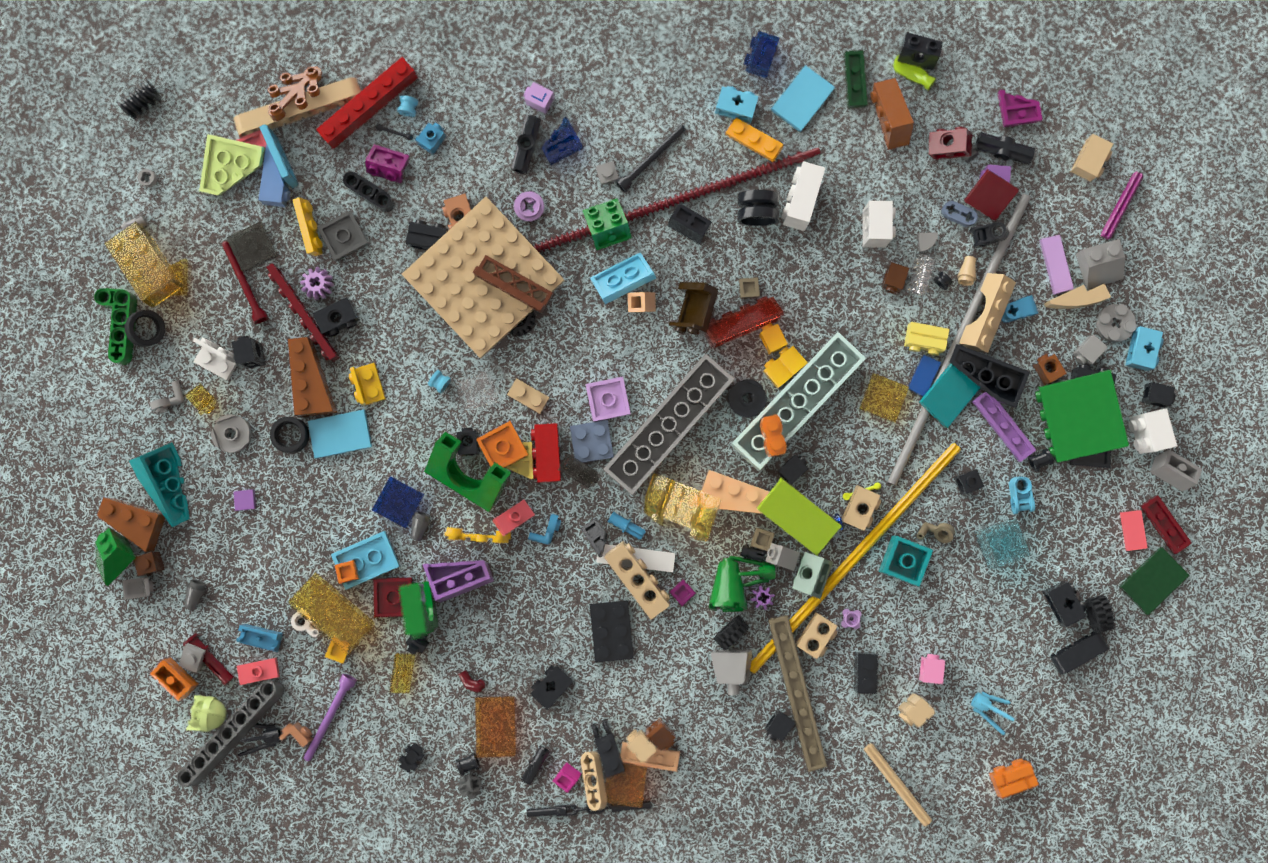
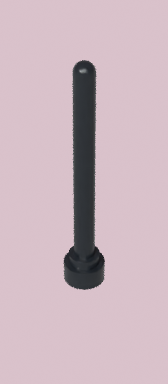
(625, 182)

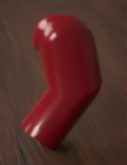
(469, 684)

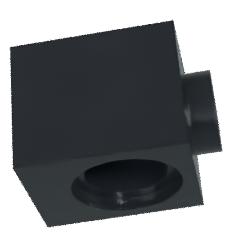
(1158, 395)
(473, 449)
(793, 469)
(969, 482)
(779, 726)

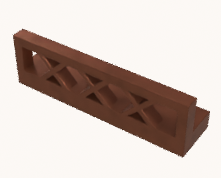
(508, 288)

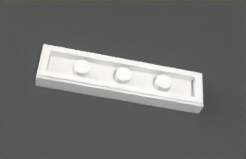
(653, 559)

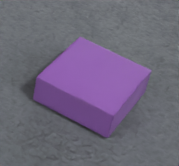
(244, 500)

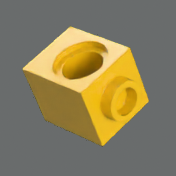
(772, 338)

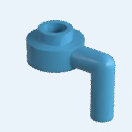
(553, 525)

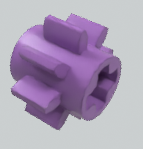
(758, 594)

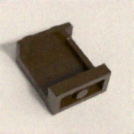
(696, 307)

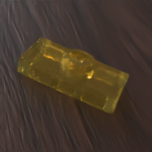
(402, 673)

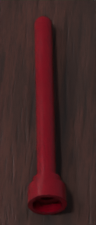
(258, 314)

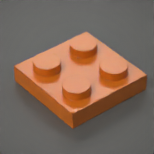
(502, 445)

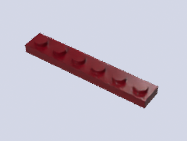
(298, 307)

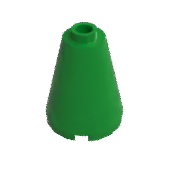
(728, 588)

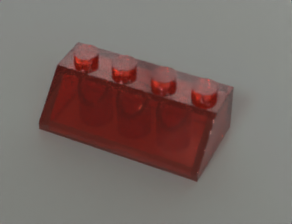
(743, 322)

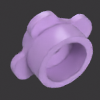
(855, 623)

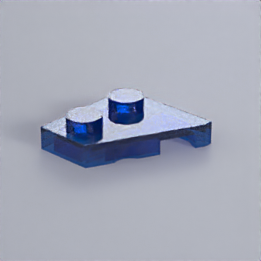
(561, 143)

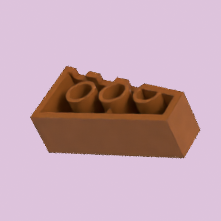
(308, 381)

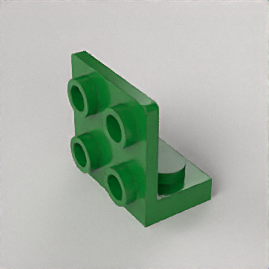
(607, 224)

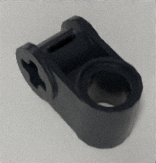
(985, 234)

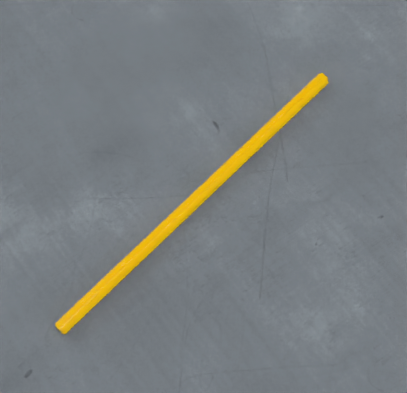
(861, 549)

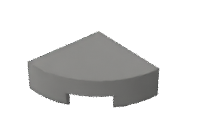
(926, 241)

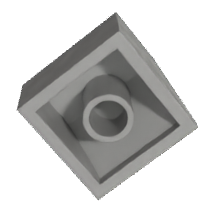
(1102, 264)

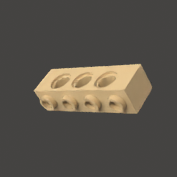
(651, 606)

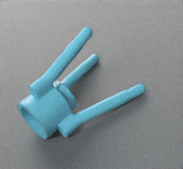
(982, 703)

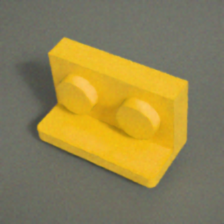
(367, 384)

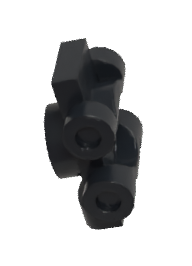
(413, 754)

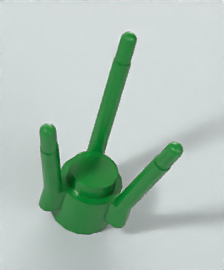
(766, 571)

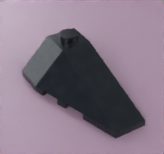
(994, 376)

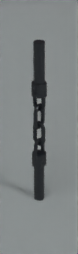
(561, 810)

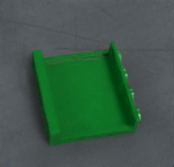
(1082, 416)

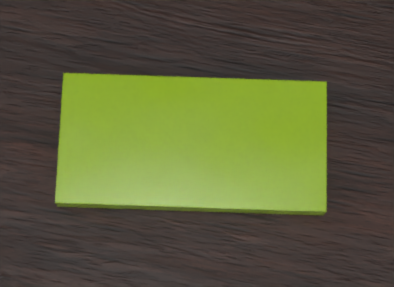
(799, 516)

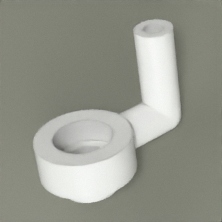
(306, 627)

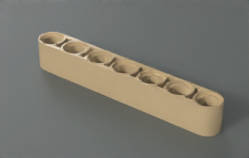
(329, 98)

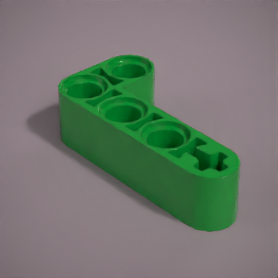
(117, 326)

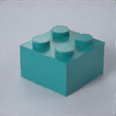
(905, 560)

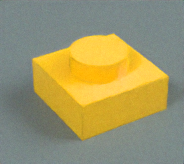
(335, 653)

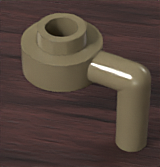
(939, 532)

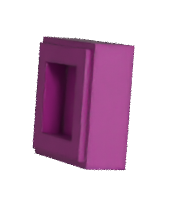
(682, 592)

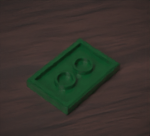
(1154, 580)

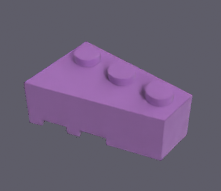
(457, 578)

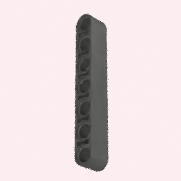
(222, 737)

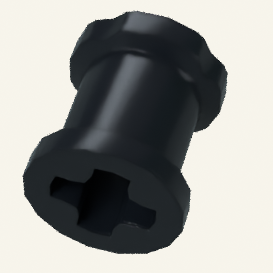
(1040, 460)
(467, 764)

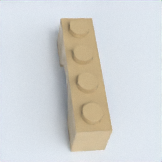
(981, 333)

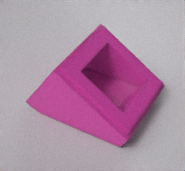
(567, 777)

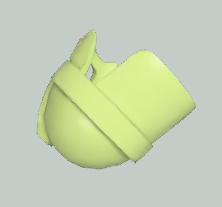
(206, 714)

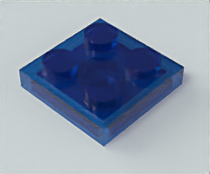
(398, 502)

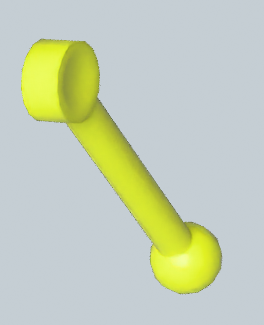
(846, 496)

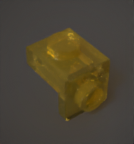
(201, 399)

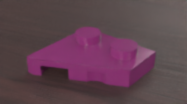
(1018, 110)

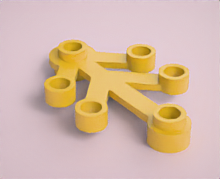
(456, 534)

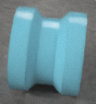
(407, 106)
(439, 381)

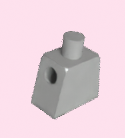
(732, 667)

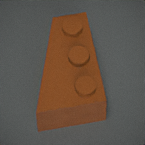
(892, 113)
(132, 521)

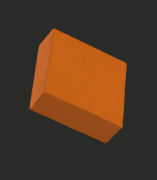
(346, 571)

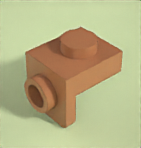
(300, 733)

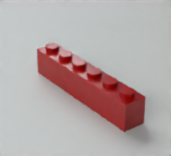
(367, 103)

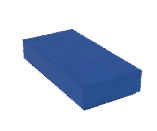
(924, 375)

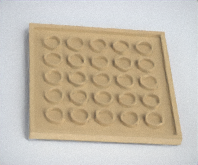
(467, 303)

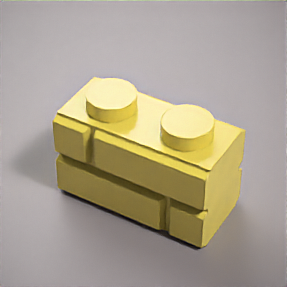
(926, 338)

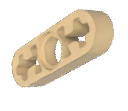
(589, 787)

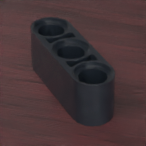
(360, 188)
(1079, 653)

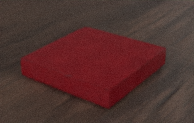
(991, 194)
(387, 596)

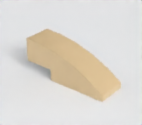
(1079, 298)

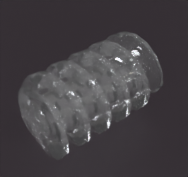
(921, 275)

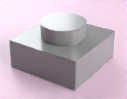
(607, 173)

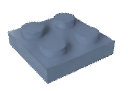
(591, 441)

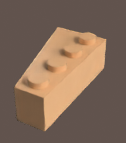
(734, 493)

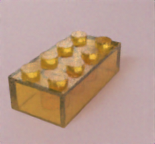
(143, 264)
(331, 613)

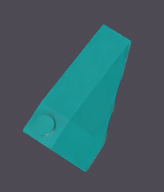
(161, 479)

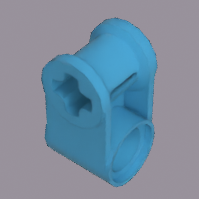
(1020, 309)

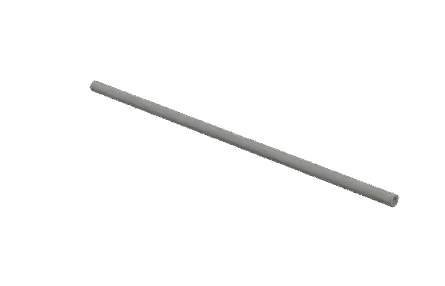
(968, 319)

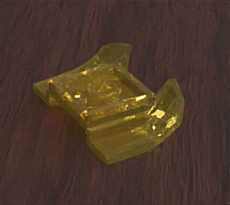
(681, 505)

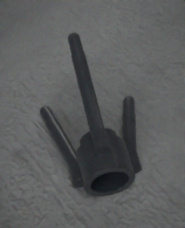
(270, 736)

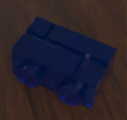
(762, 54)

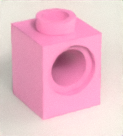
(932, 669)

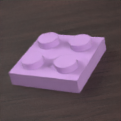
(608, 399)

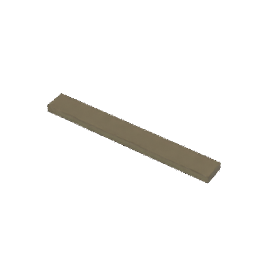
(797, 693)

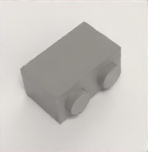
(1176, 470)

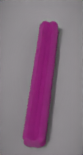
(1122, 205)

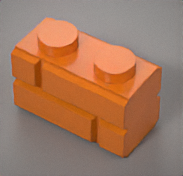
(174, 679)
(1013, 778)

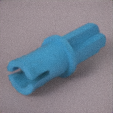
(626, 526)

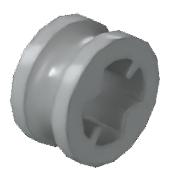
(141, 178)

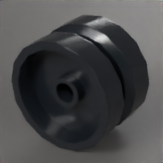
(758, 208)

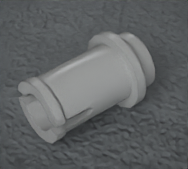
(140, 220)

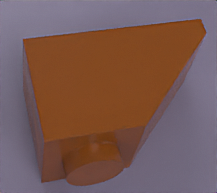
(660, 734)

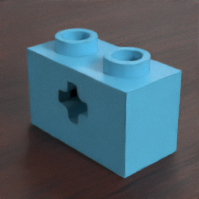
(727, 107)
(1137, 354)

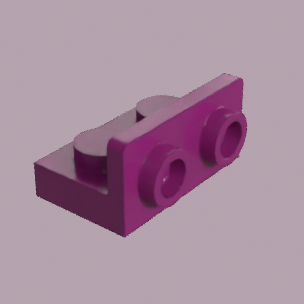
(386, 163)

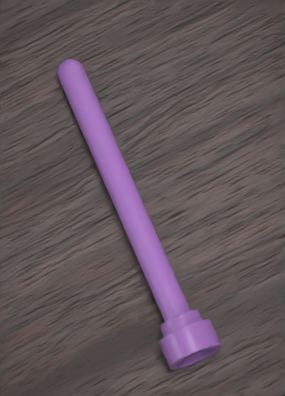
(346, 683)

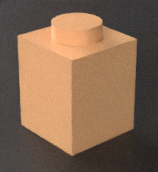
(641, 302)

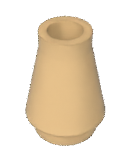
(967, 273)

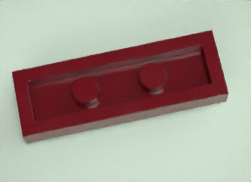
(1165, 524)

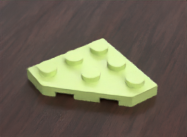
(228, 163)

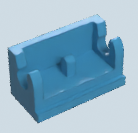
(259, 637)

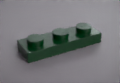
(855, 79)

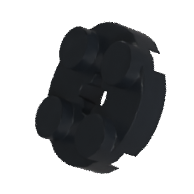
(741, 389)

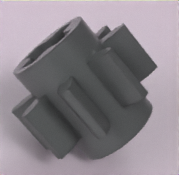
(469, 786)

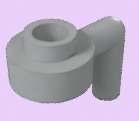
(163, 404)

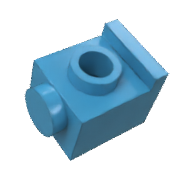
(433, 143)

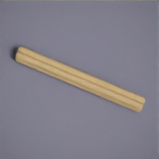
(897, 784)

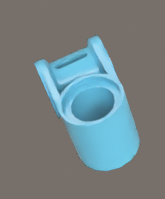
(1022, 496)

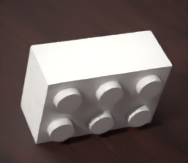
(802, 195)

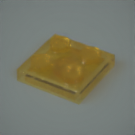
(883, 397)

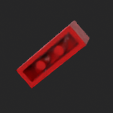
(546, 453)

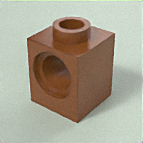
(1057, 369)

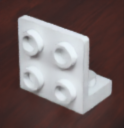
(215, 358)

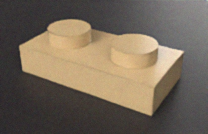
(528, 396)

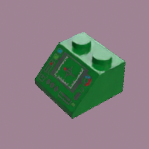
(112, 555)

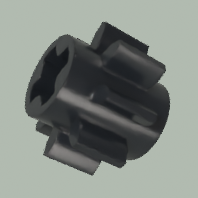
(417, 644)

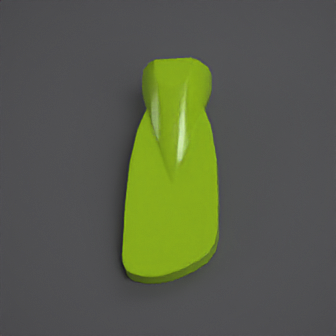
(914, 74)

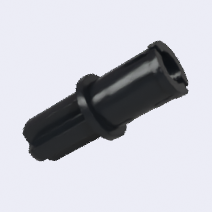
(535, 765)

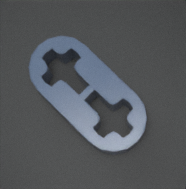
(960, 209)

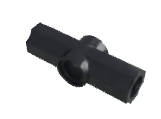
(528, 134)
(1005, 148)

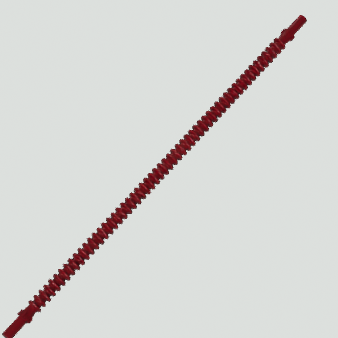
(790, 160)

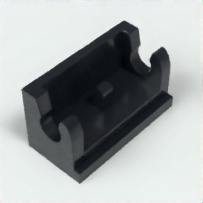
(689, 223)

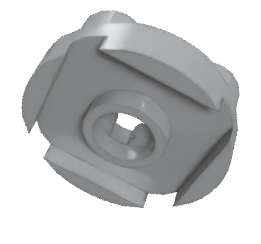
(1126, 326)
(221, 429)

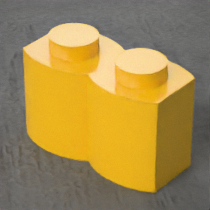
(785, 366)

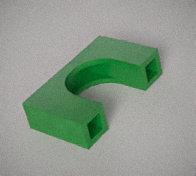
(444, 468)
(418, 609)

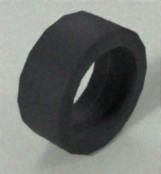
(159, 322)
(274, 435)

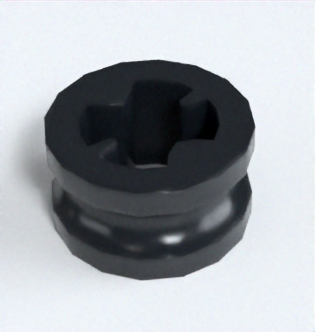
(943, 280)

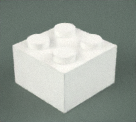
(878, 224)
(1152, 431)

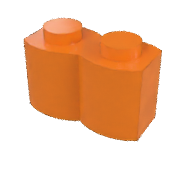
(774, 441)

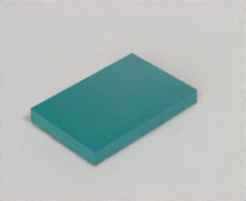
(949, 395)

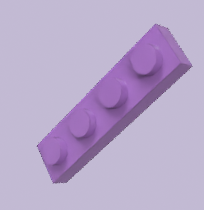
(1004, 426)

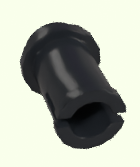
(752, 553)

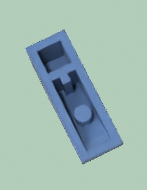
(273, 187)

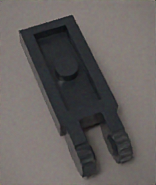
(608, 751)

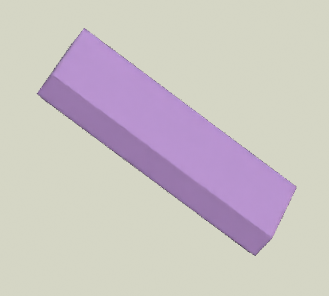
(1056, 264)

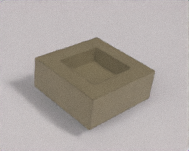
(749, 288)
(762, 539)

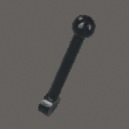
(408, 136)

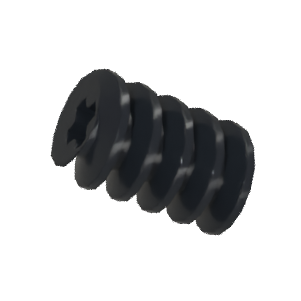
(139, 100)

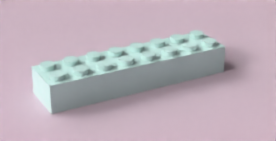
(801, 397)

